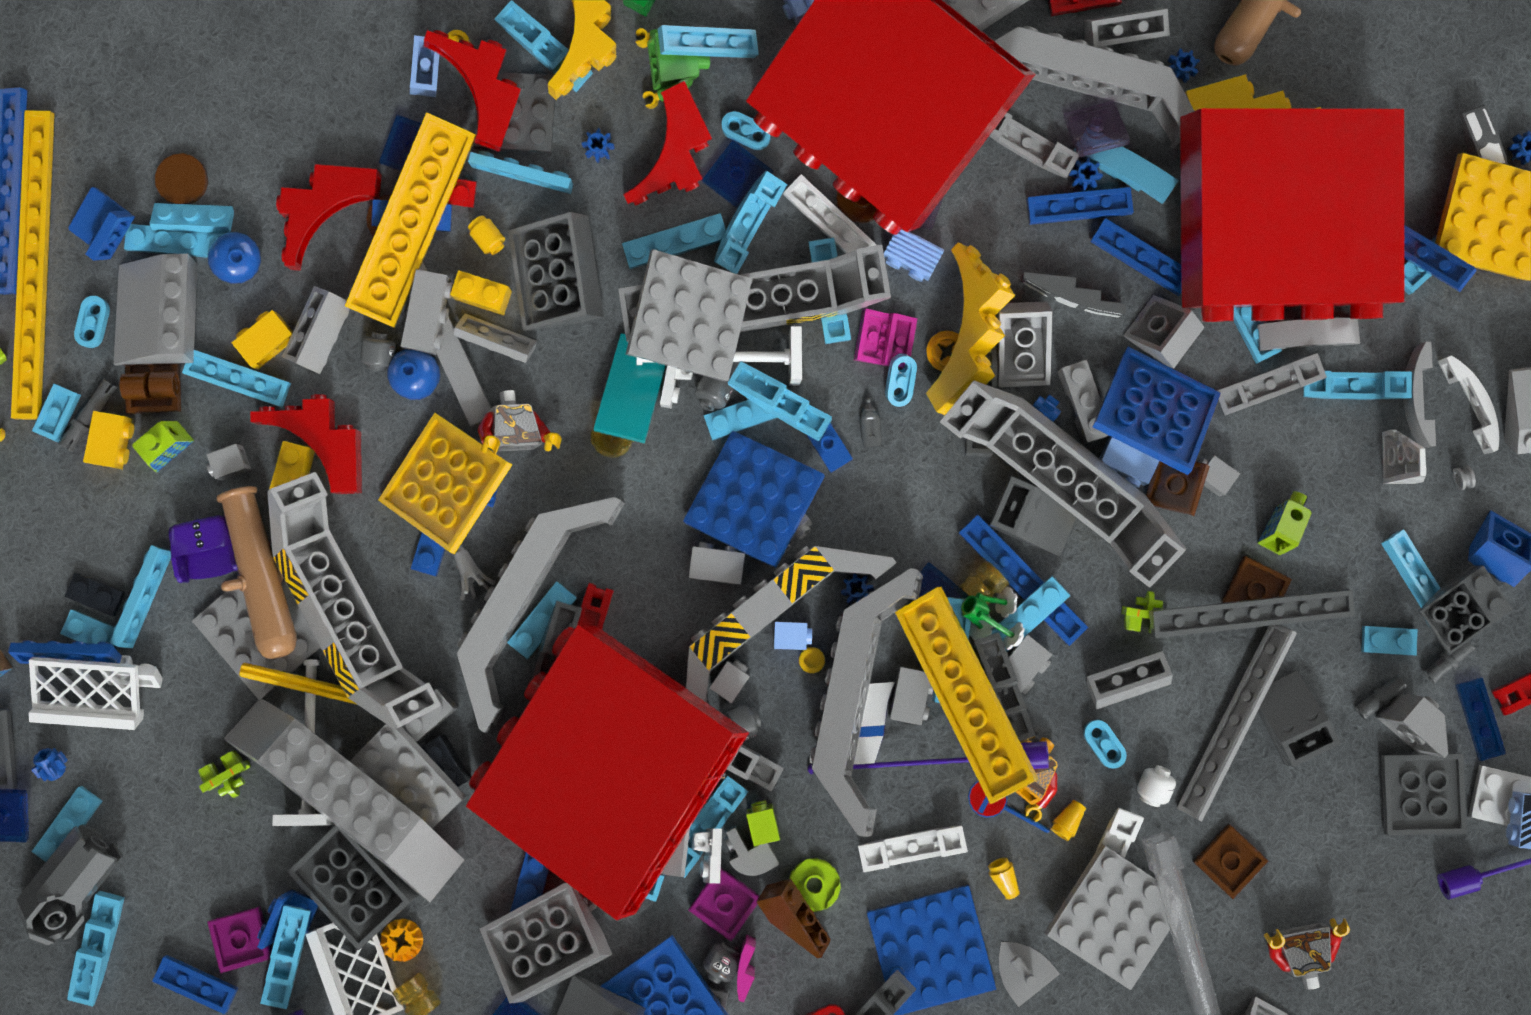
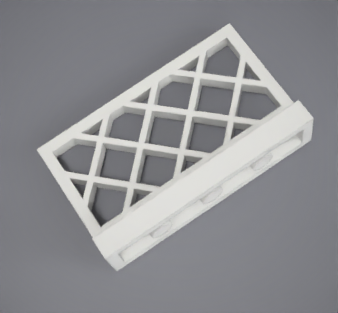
(90, 713)
(331, 978)

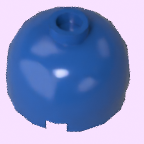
(234, 257)
(413, 374)

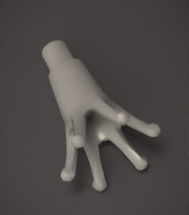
(469, 573)

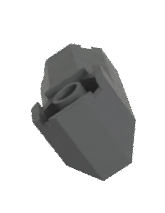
(63, 886)

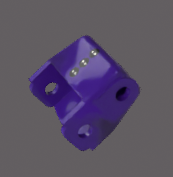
(201, 549)

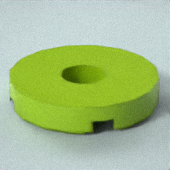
(826, 873)

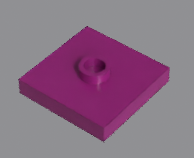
(725, 904)
(236, 939)

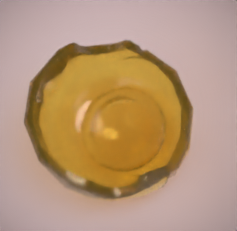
(609, 449)

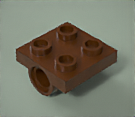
(151, 388)

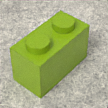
(762, 823)

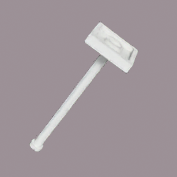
(790, 356)
(306, 815)

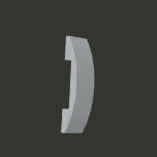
(1033, 147)
(1308, 333)
(1271, 384)
(1421, 429)

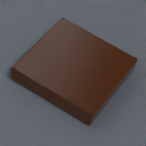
(1176, 490)
(1255, 581)
(1230, 861)

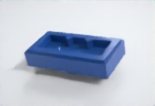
(831, 449)

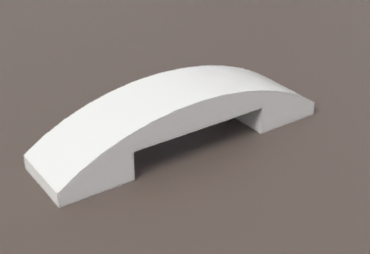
(1479, 399)
(1121, 831)
(912, 847)

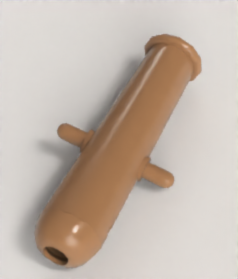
(1247, 27)
(258, 574)

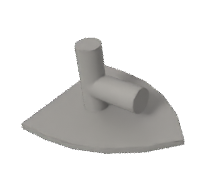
(1024, 971)

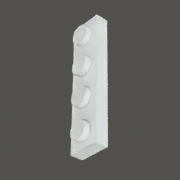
(826, 216)

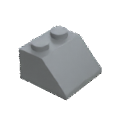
(1164, 330)

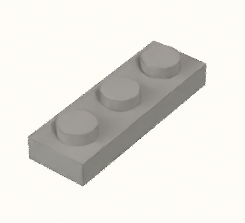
(495, 338)

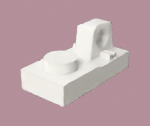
(670, 392)
(147, 674)
(711, 844)

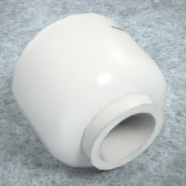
(1156, 786)

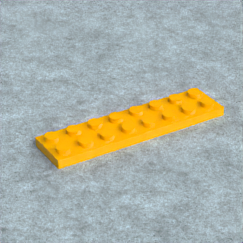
(410, 220)
(966, 695)

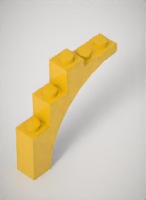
(587, 47)
(1234, 94)
(979, 332)

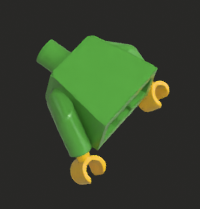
(668, 69)

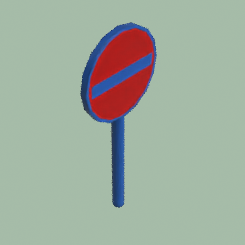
(981, 806)

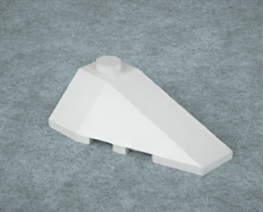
(1402, 459)

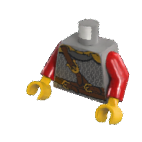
(514, 427)
(1307, 949)

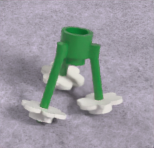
(977, 612)

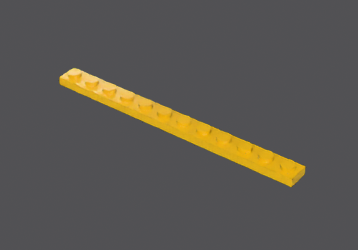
(32, 265)

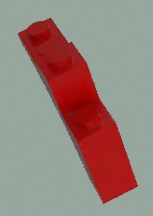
(480, 69)
(683, 132)
(308, 209)
(315, 424)

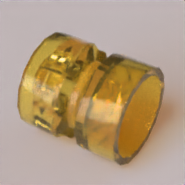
(988, 572)
(416, 996)

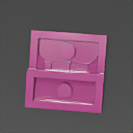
(884, 336)
(746, 972)

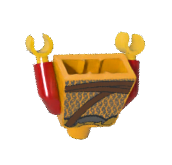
(1043, 790)

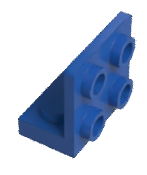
(100, 224)
(292, 898)

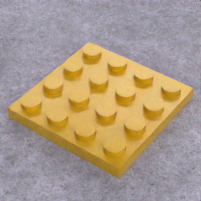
(1488, 217)
(444, 483)

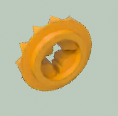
(934, 352)
(412, 935)

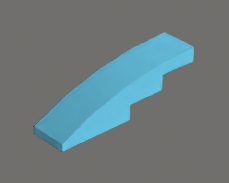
(535, 39)
(1135, 172)
(779, 401)
(95, 949)
(285, 956)

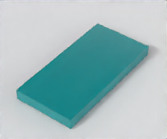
(629, 396)

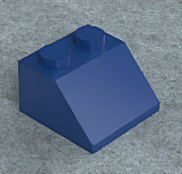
(1502, 549)

